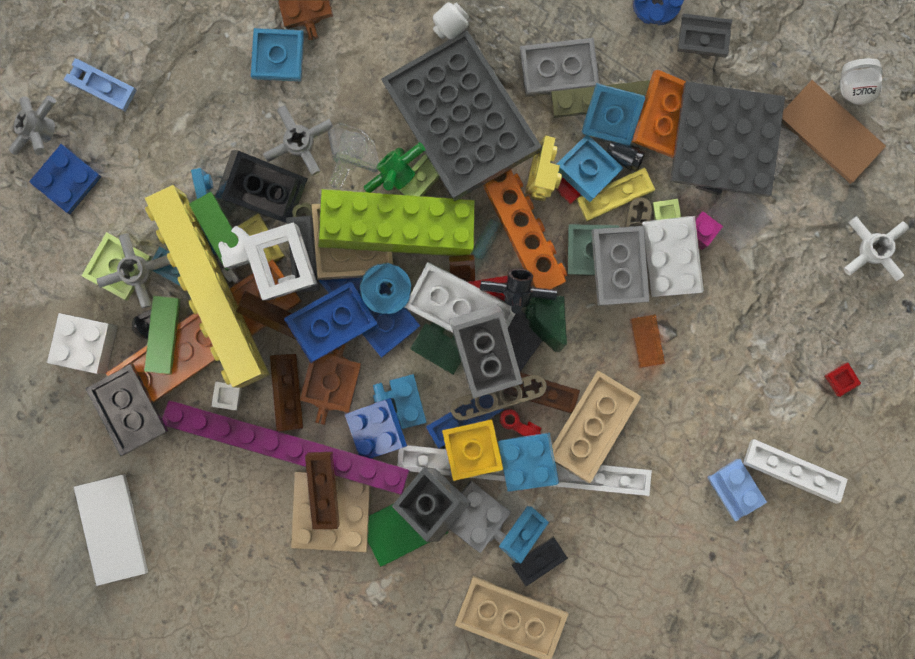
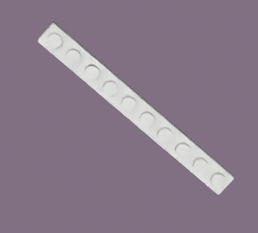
(606, 479)

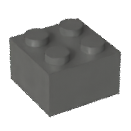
(431, 504)

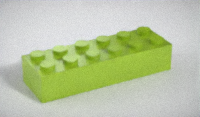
(396, 223)

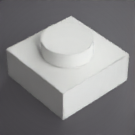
(226, 396)

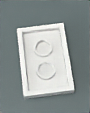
(673, 256)

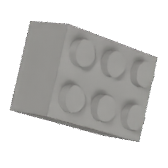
(486, 351)

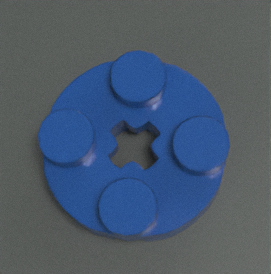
(657, 13)

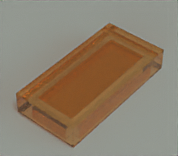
(647, 341)

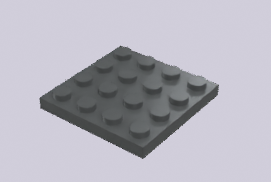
(727, 139)

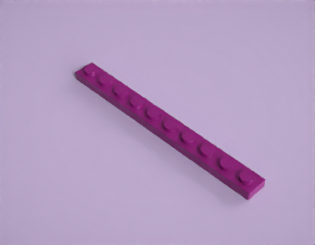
(282, 446)

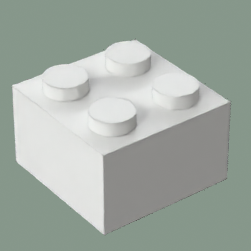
(82, 344)

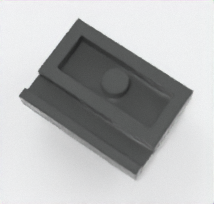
(704, 35)

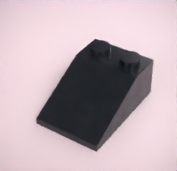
(260, 186)

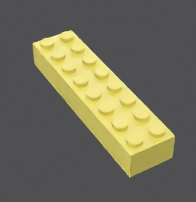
(206, 287)

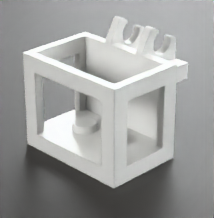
(251, 250)

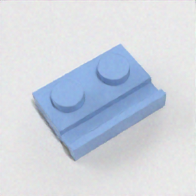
(737, 489)

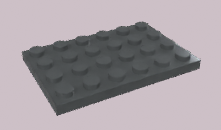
(461, 115)

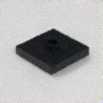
(523, 339)

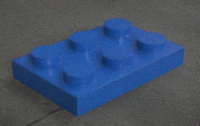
(330, 322)

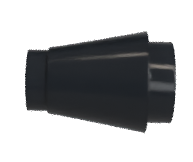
(626, 155)

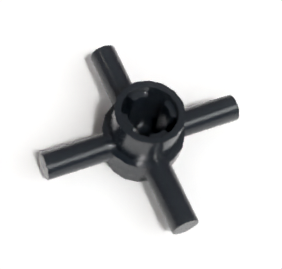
(518, 289)

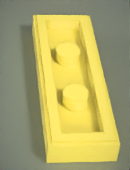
(617, 194)

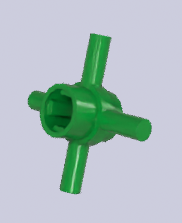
(395, 169)

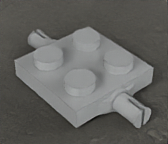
(481, 519)

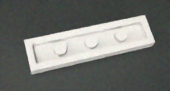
(795, 471)

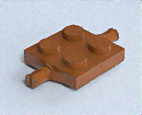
(305, 14)
(331, 383)

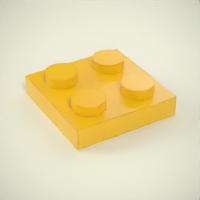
(472, 450)

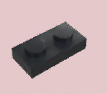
(540, 561)

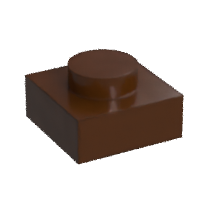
(463, 267)

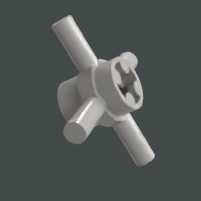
(33, 126)
(295, 131)
(126, 266)

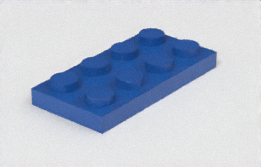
(390, 328)

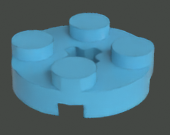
(382, 302)

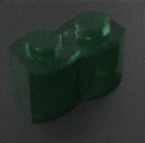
(437, 347)

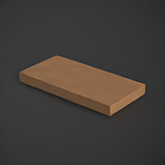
(831, 132)

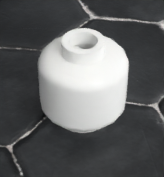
(450, 21)

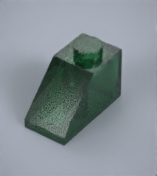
(548, 321)

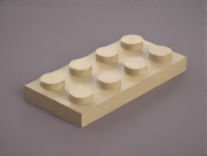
(594, 426)
(511, 619)

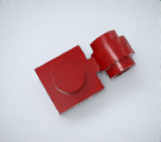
(526, 430)

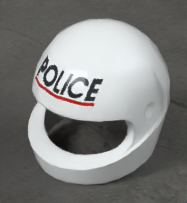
(861, 85)

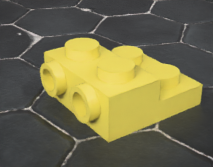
(544, 175)

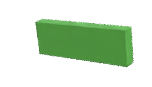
(214, 222)
(162, 334)

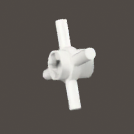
(868, 254)

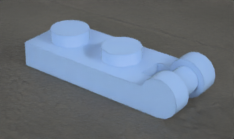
(100, 85)

